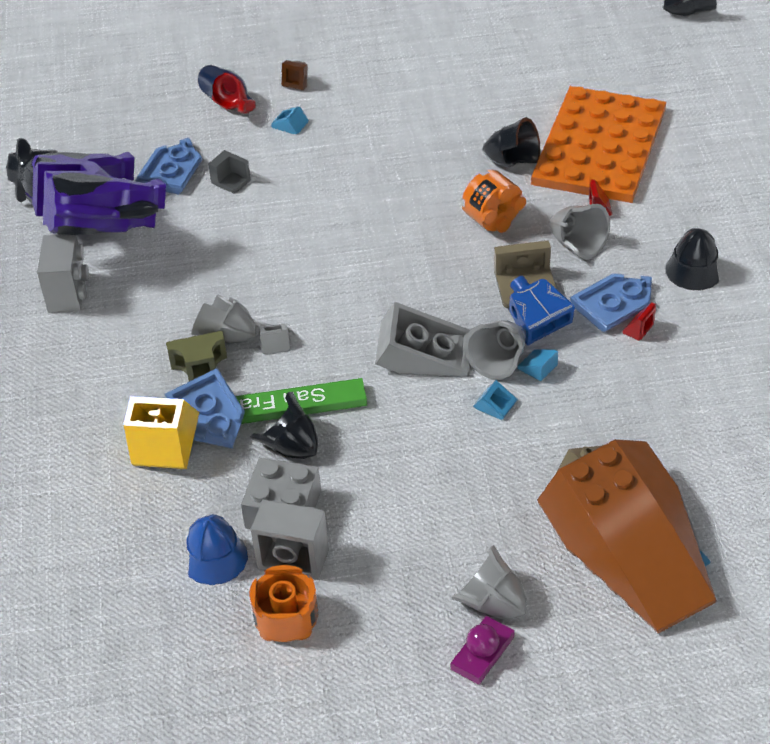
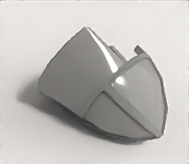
(582, 229)
(227, 317)
(495, 348)
(494, 590)

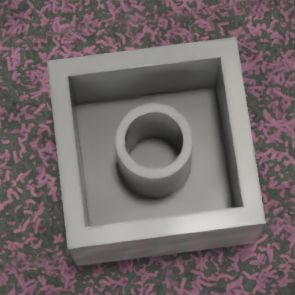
(62, 273)
(280, 482)
(290, 537)

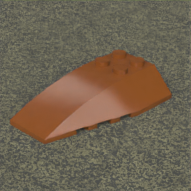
(631, 530)

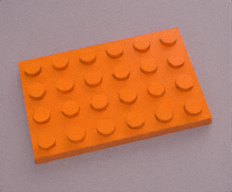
(599, 139)

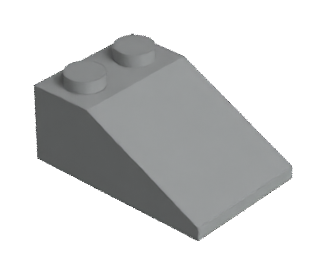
(421, 344)

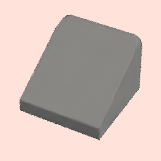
(274, 338)

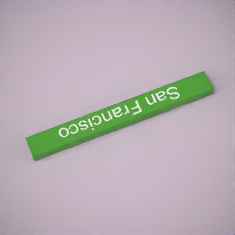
(311, 398)

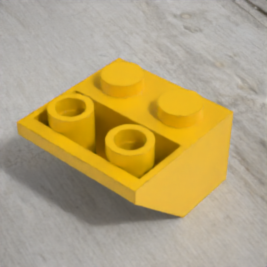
(160, 432)

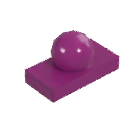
(482, 649)

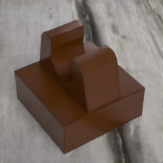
(294, 74)

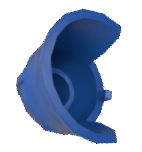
(214, 551)

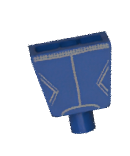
(539, 308)

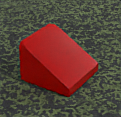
(598, 196)
(641, 323)

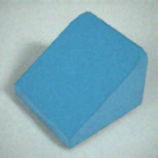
(290, 120)
(539, 363)
(495, 401)

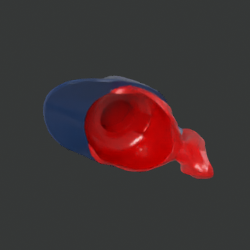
(225, 88)

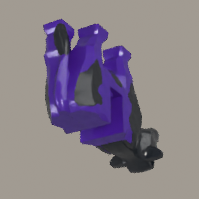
(84, 190)

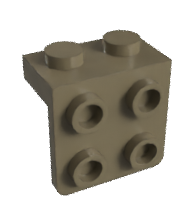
(525, 260)

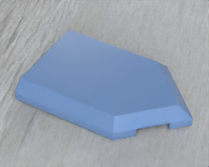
(172, 166)
(613, 300)
(217, 406)

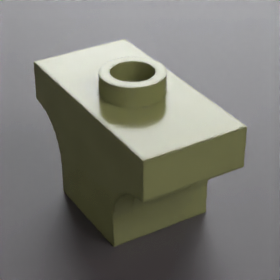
(197, 353)

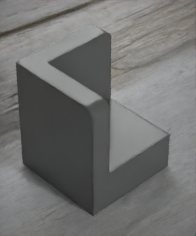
(229, 171)

